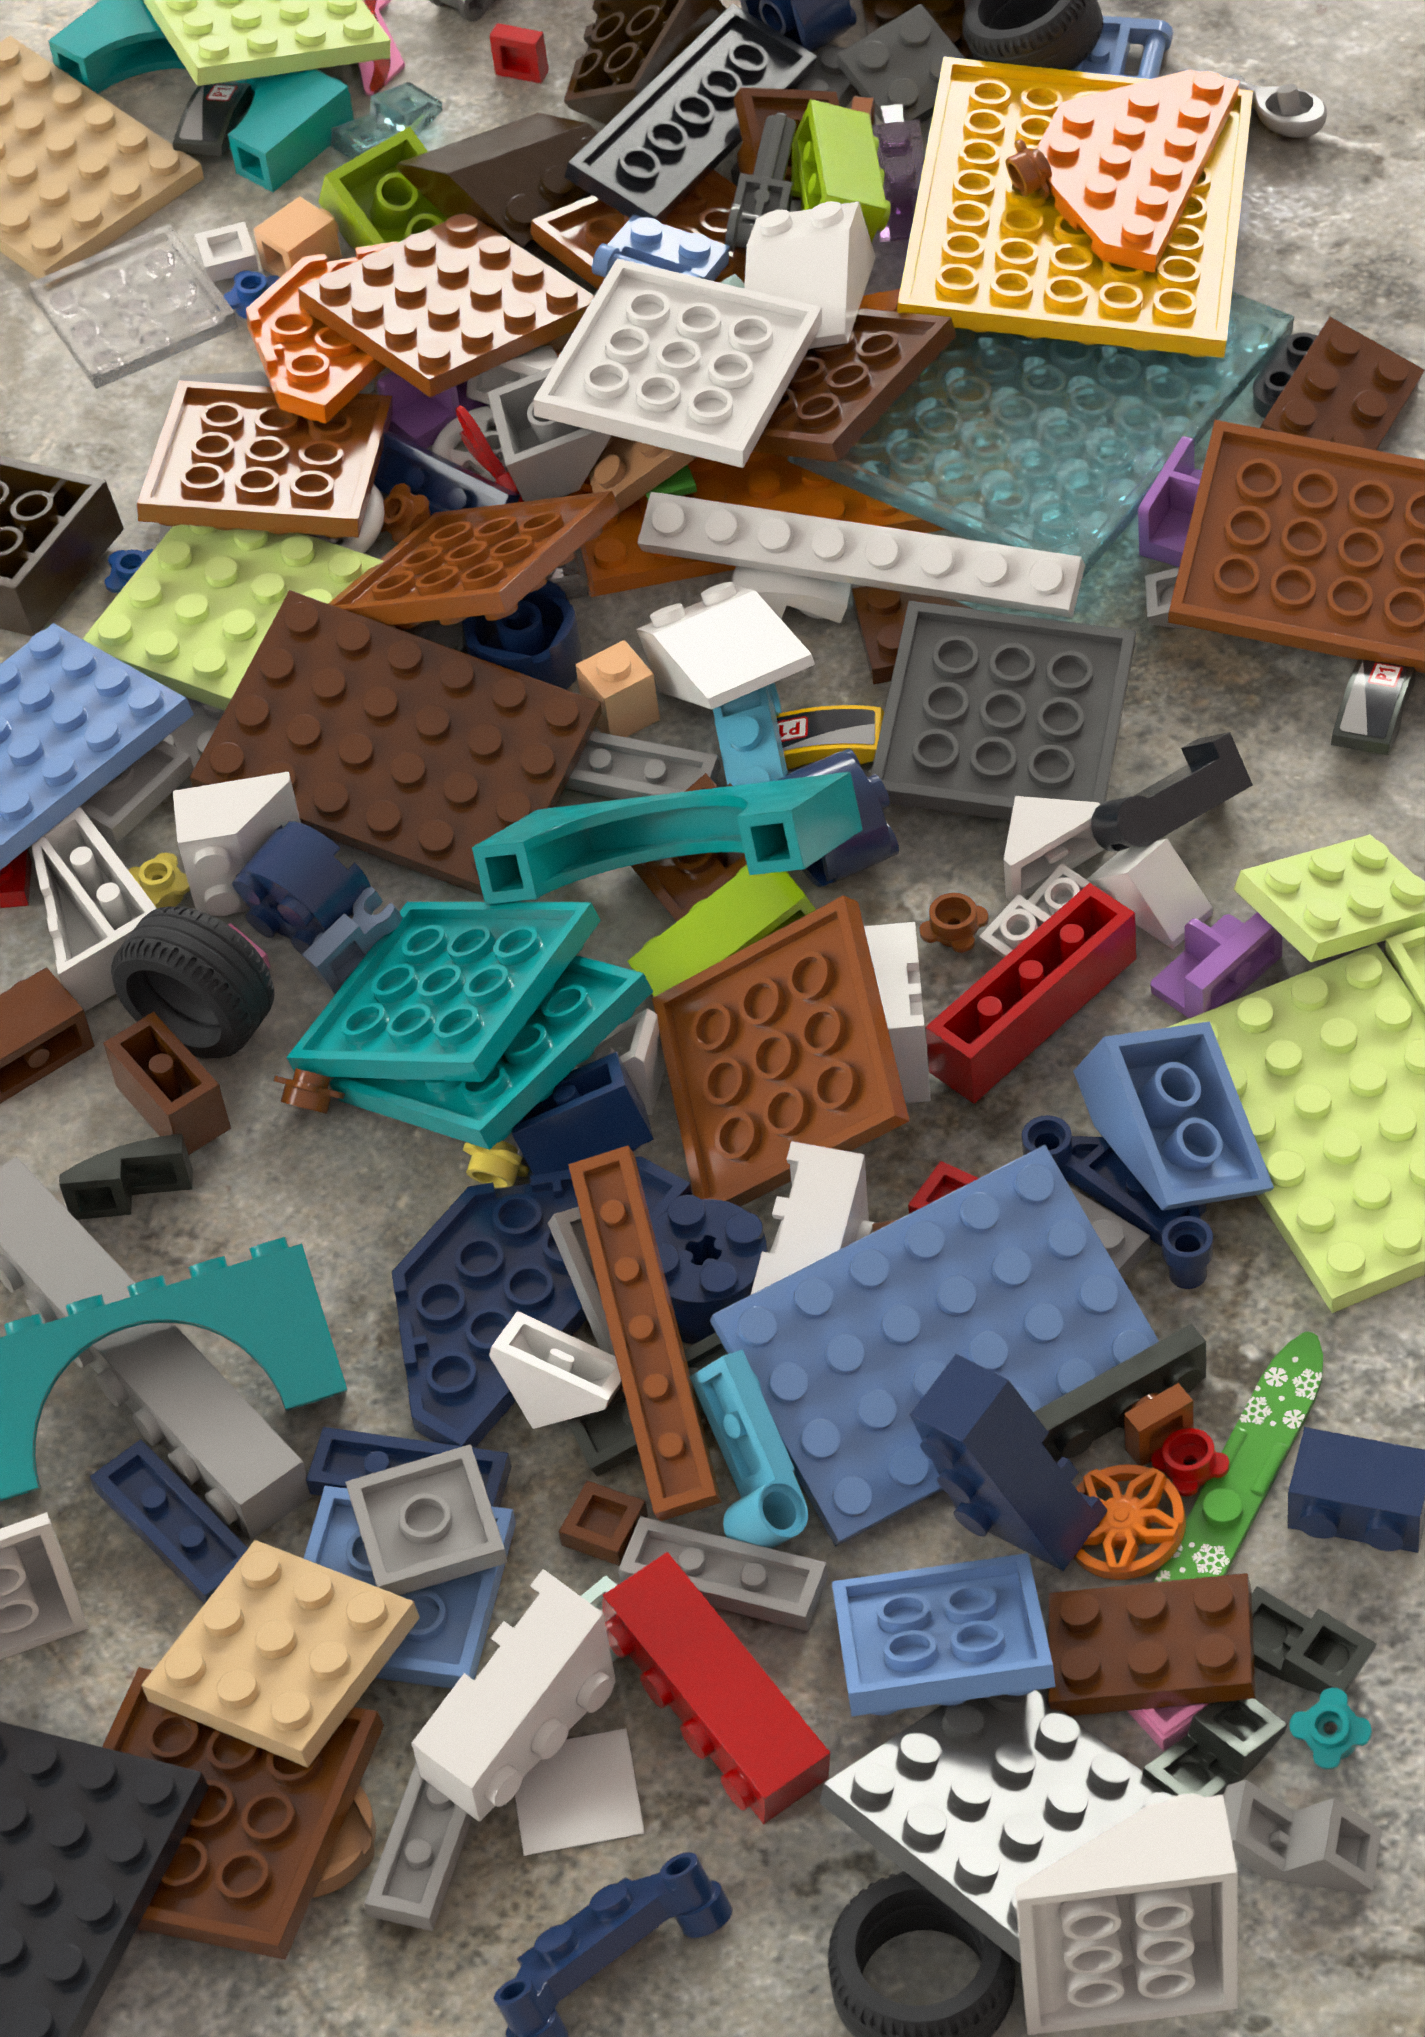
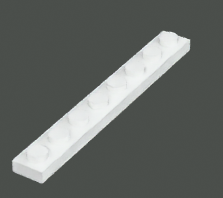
(862, 554)

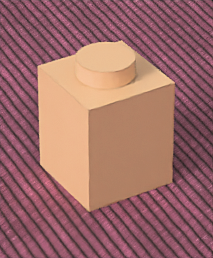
(294, 234)
(622, 687)

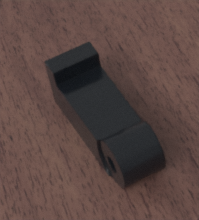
(1209, 778)

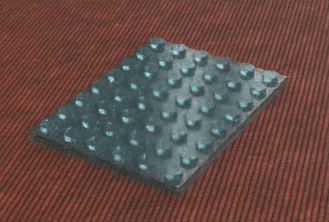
(1048, 434)

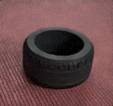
(1033, 31)
(195, 979)
(900, 1907)

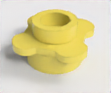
(162, 880)
(496, 1165)

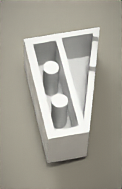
(88, 904)
(898, 979)
(821, 1214)
(520, 1703)

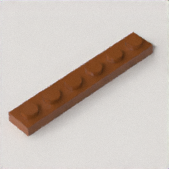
(644, 1334)

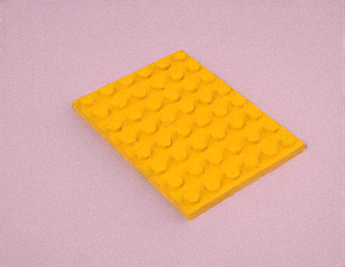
(1019, 264)

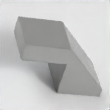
(1309, 1846)

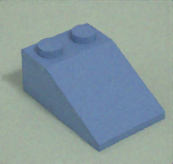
(1173, 1115)

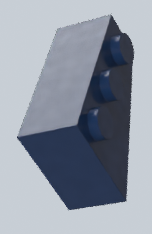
(997, 1467)

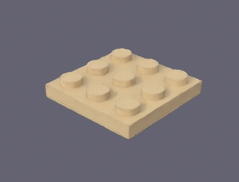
(281, 1652)

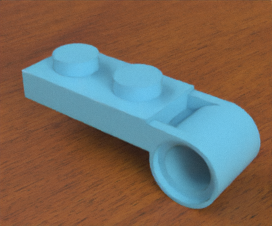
(751, 737)
(757, 1458)

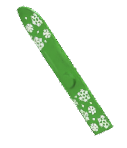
(1255, 1458)

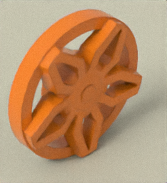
(1130, 1520)

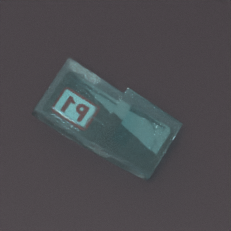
(389, 114)

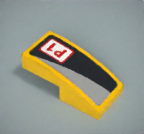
(825, 730)

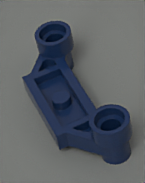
(1104, 1176)
(601, 1933)

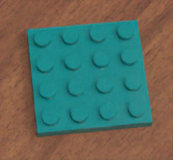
(445, 990)
(558, 1036)

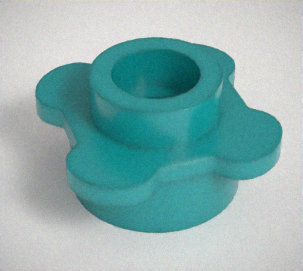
(1330, 1748)

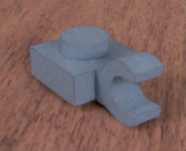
(348, 940)

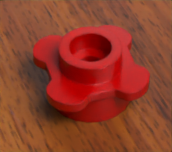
(1190, 1446)

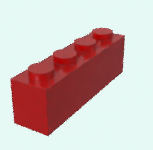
(1031, 992)
(714, 1689)

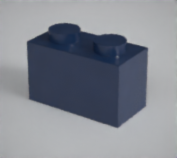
(584, 1117)
(1358, 1490)

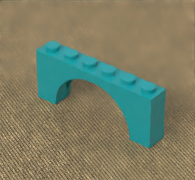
(289, 111)
(772, 822)
(257, 1304)

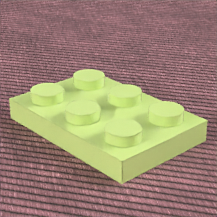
(1336, 897)

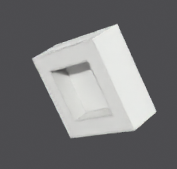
(226, 251)

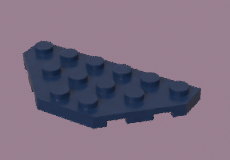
(470, 1280)

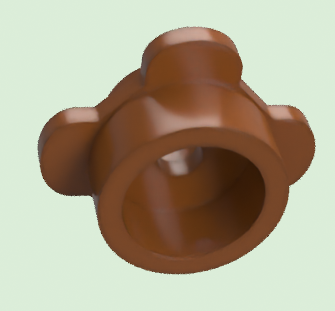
(1029, 170)
(404, 512)
(954, 922)
(308, 1091)

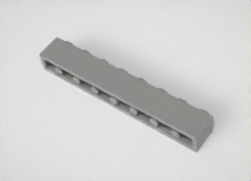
(149, 1367)

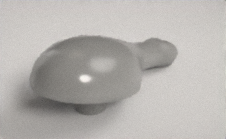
(1286, 108)

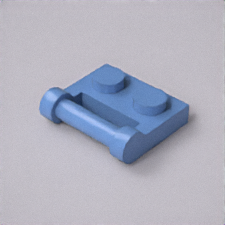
(1113, 46)
(663, 247)

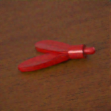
(481, 450)

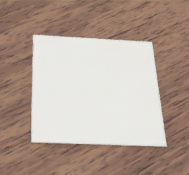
(580, 1795)

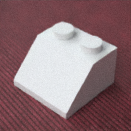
(222, 830)

